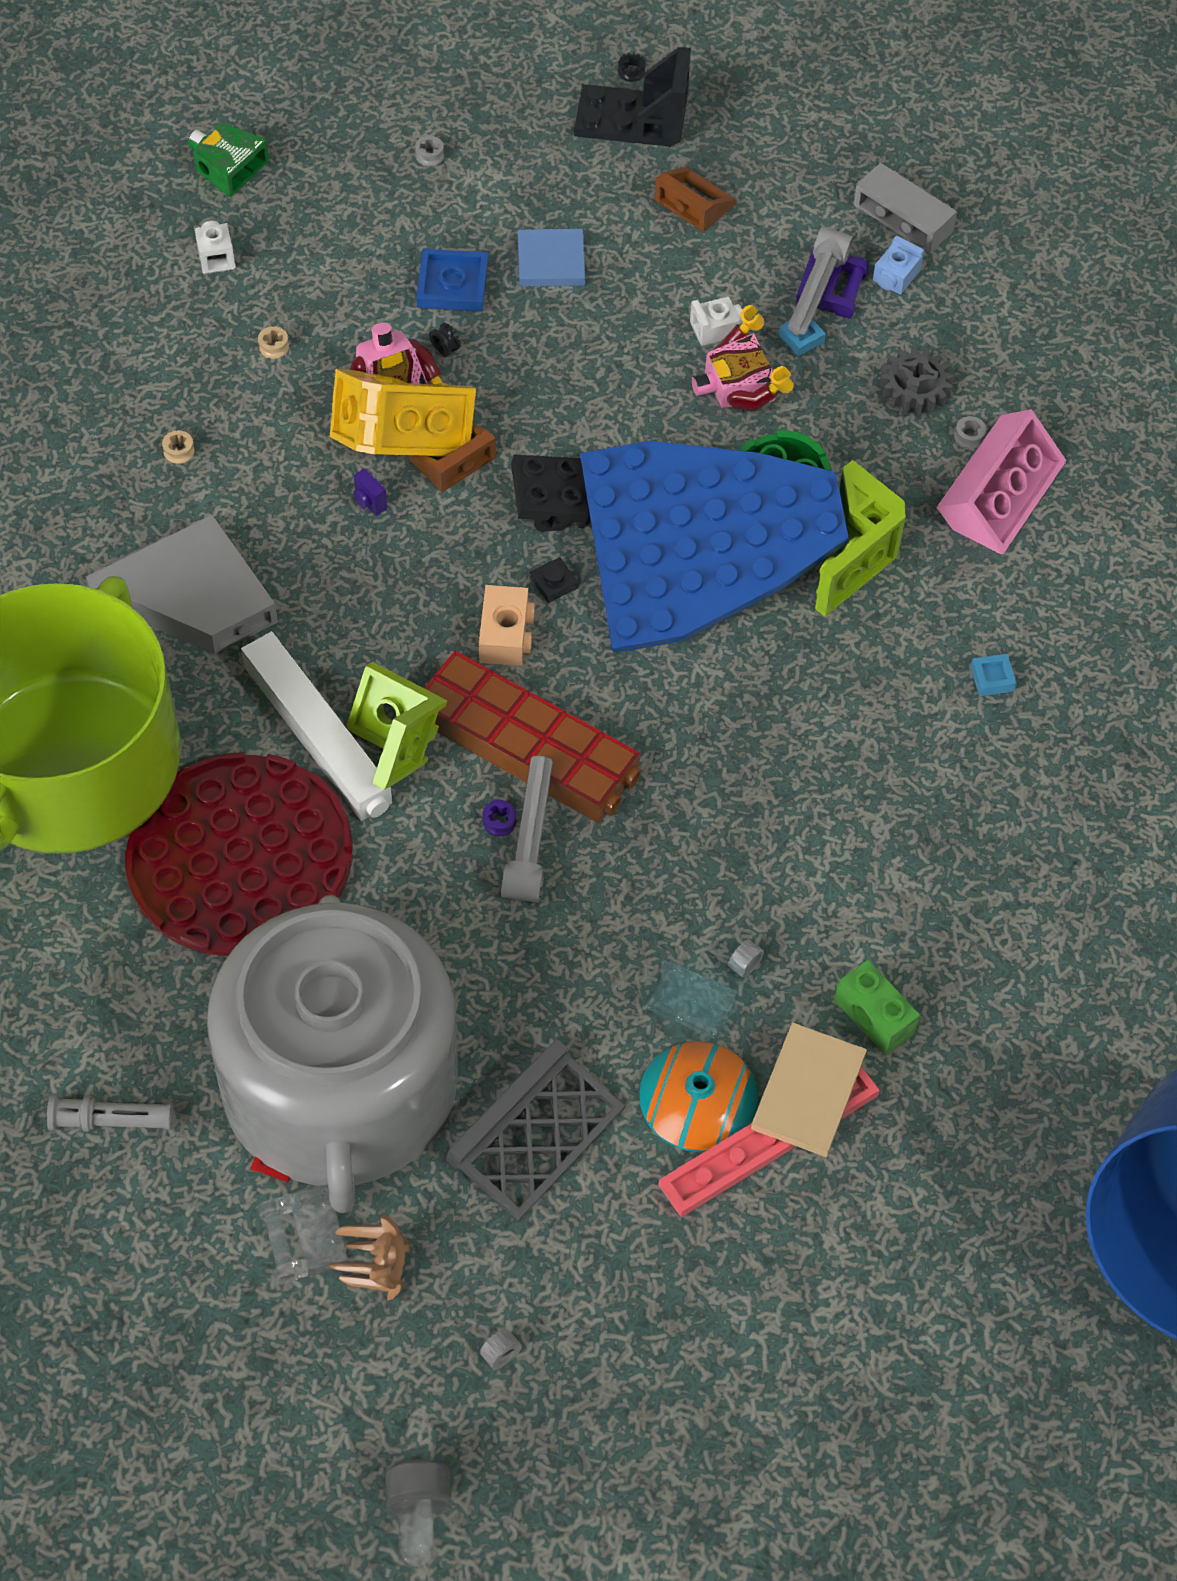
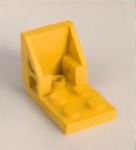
(400, 417)

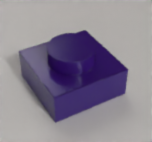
(369, 492)

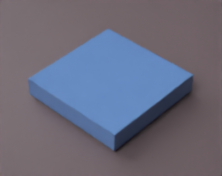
(551, 257)

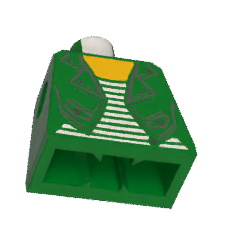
(228, 156)

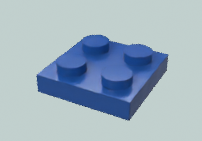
(452, 280)

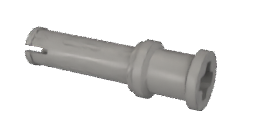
(89, 1113)

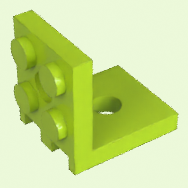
(406, 735)

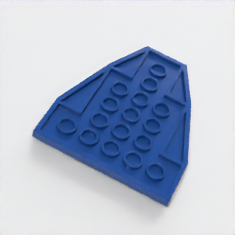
(701, 534)

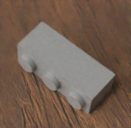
(905, 208)

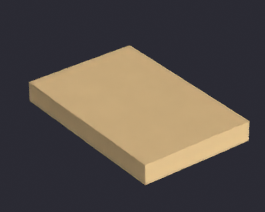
(809, 1089)

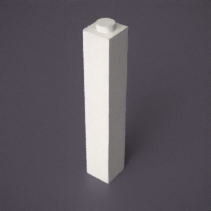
(316, 725)

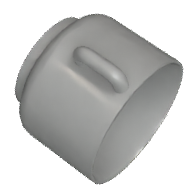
(334, 1044)

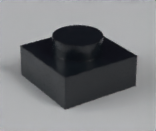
(554, 580)

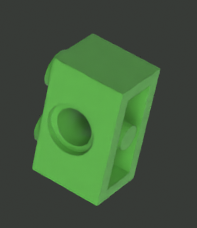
(877, 1007)

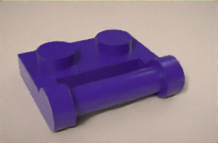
(844, 305)

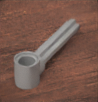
(830, 251)
(524, 876)

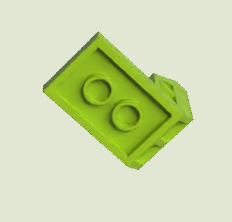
(874, 531)

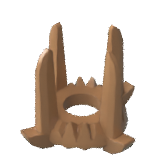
(388, 1259)

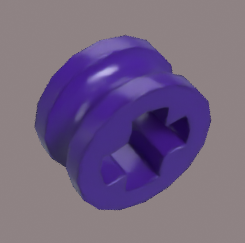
(501, 808)

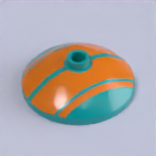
(693, 1116)

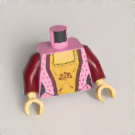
(396, 357)
(740, 371)

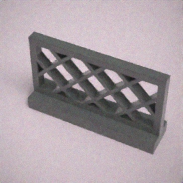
(504, 1114)

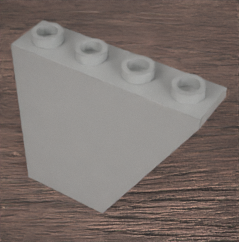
(195, 587)

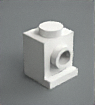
(214, 240)
(714, 319)

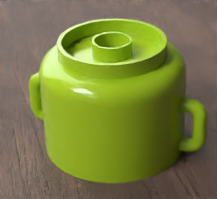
(81, 718)

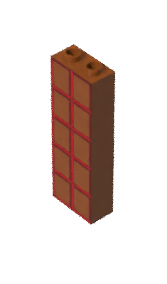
(514, 725)

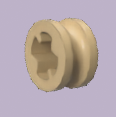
(281, 346)
(178, 437)

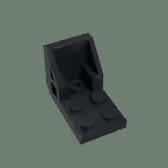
(643, 115)

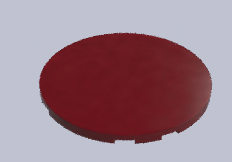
(237, 849)

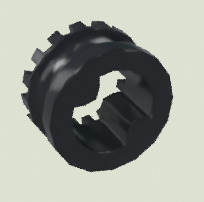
(635, 60)
(444, 339)

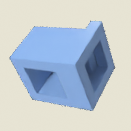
(898, 265)

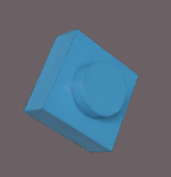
(804, 342)
(993, 675)

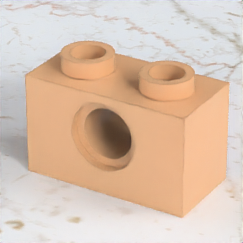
(505, 608)

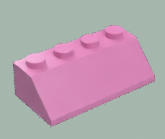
(1003, 481)

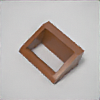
(689, 204)
(460, 462)

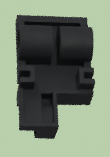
(550, 491)

